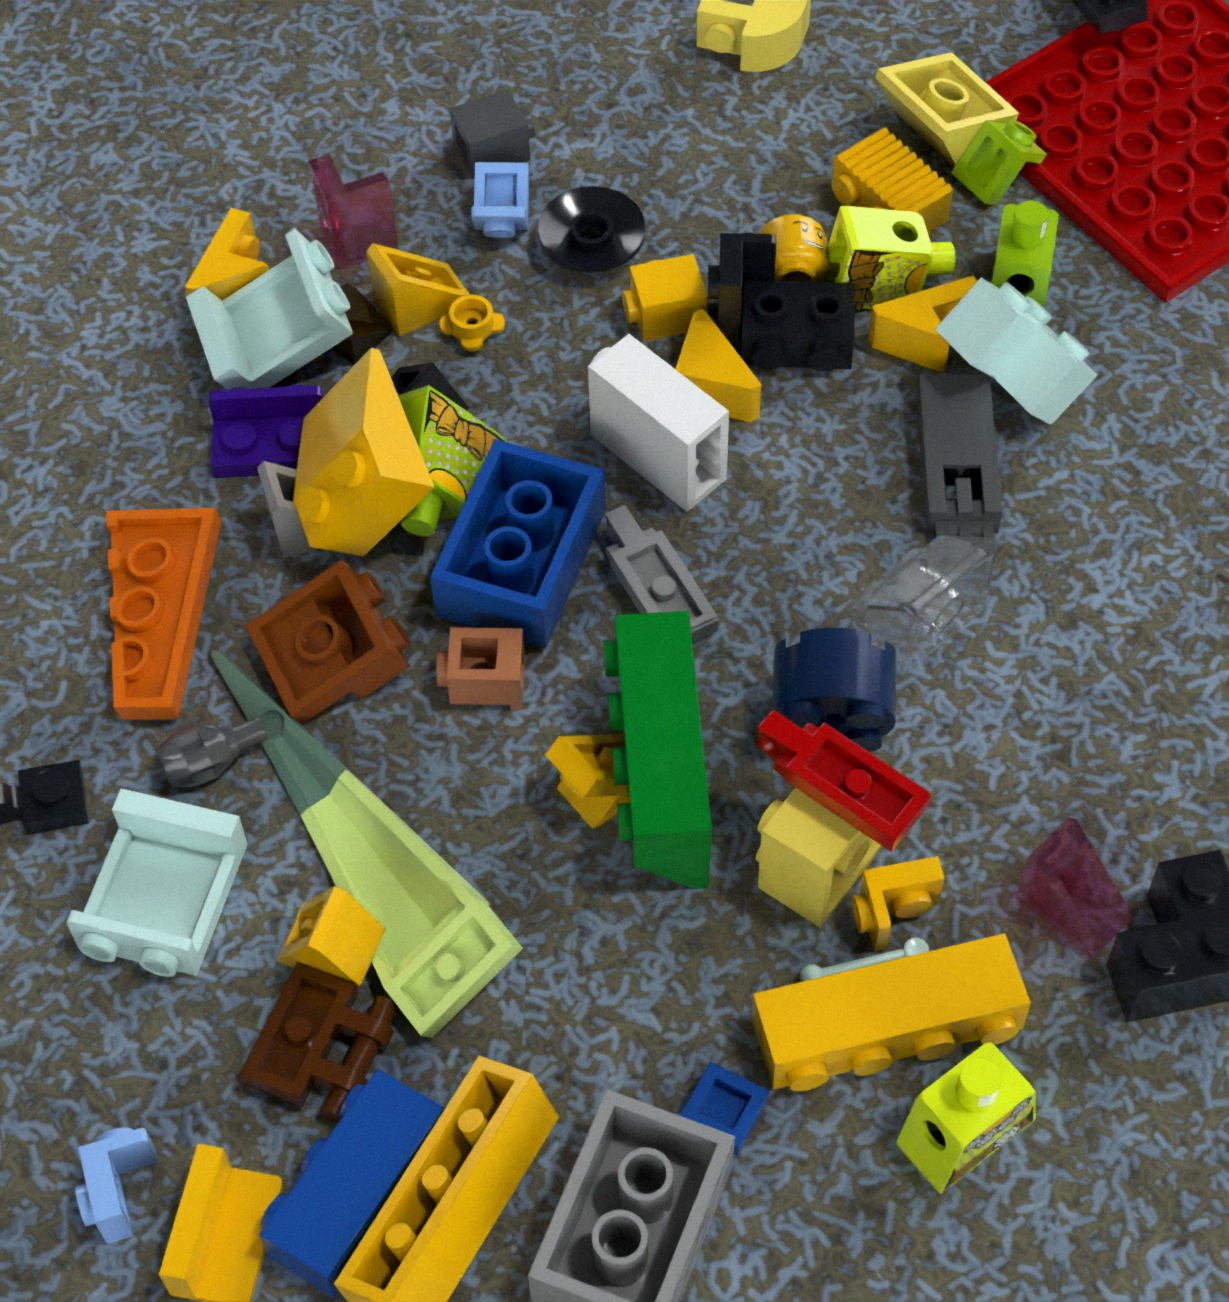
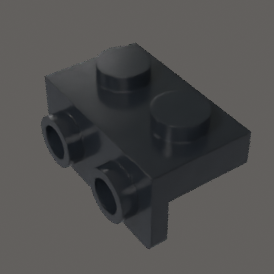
(740, 259)

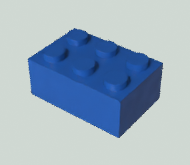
(519, 542)

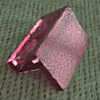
(352, 212)

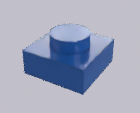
(727, 1103)

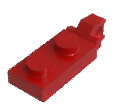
(844, 778)

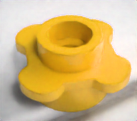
(471, 310)

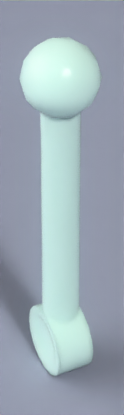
(912, 947)

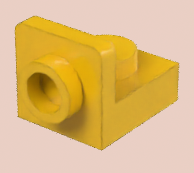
(899, 888)

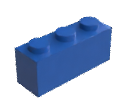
(347, 1179)

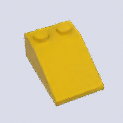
(358, 462)

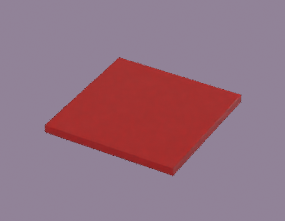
(1136, 137)

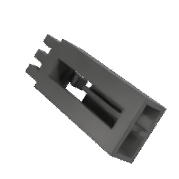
(958, 435)

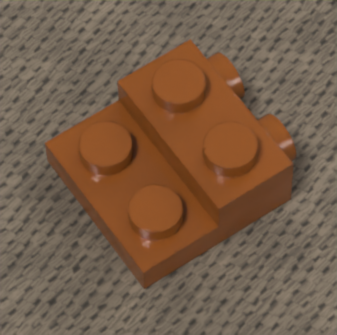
(329, 641)

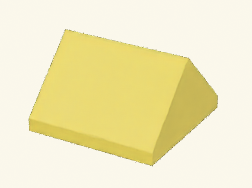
(943, 101)

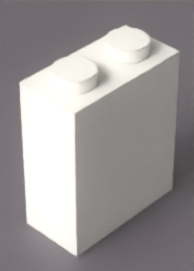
(658, 421)

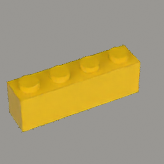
(890, 1013)
(452, 1189)

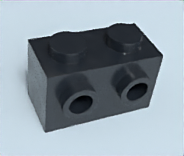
(798, 324)

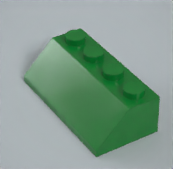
(661, 746)

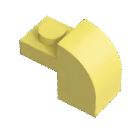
(762, 33)

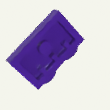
(258, 427)

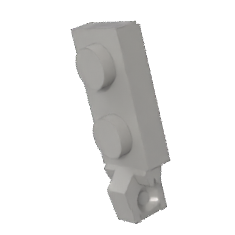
(655, 573)

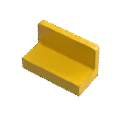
(216, 1231)

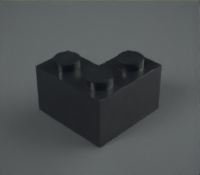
(1186, 954)

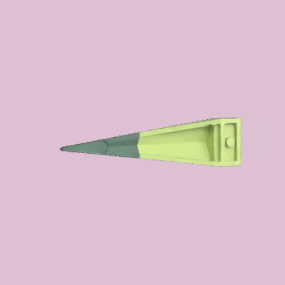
(439, 929)

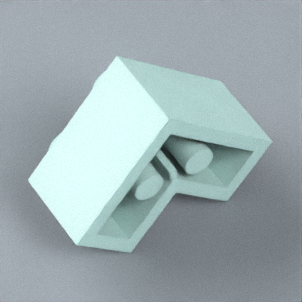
(1010, 341)

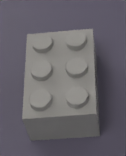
(633, 1207)

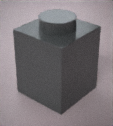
(491, 130)

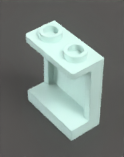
(274, 320)
(160, 884)

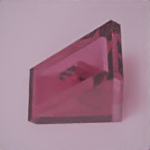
(1073, 890)

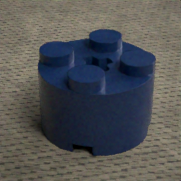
(837, 681)

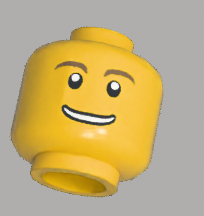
(799, 248)

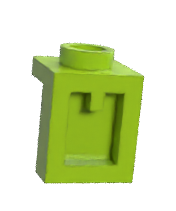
(996, 158)

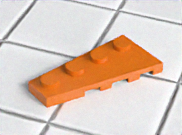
(159, 592)

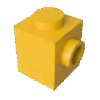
(664, 296)

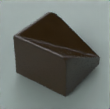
(366, 323)

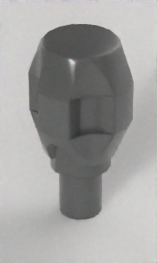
(205, 751)

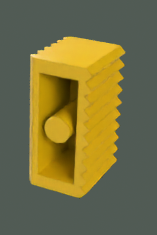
(890, 177)

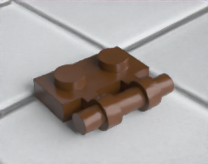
(302, 1032)

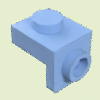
(500, 198)
(102, 1197)

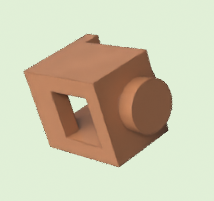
(483, 666)

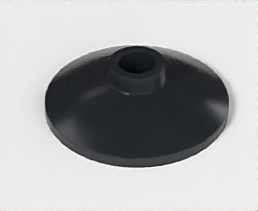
(591, 229)

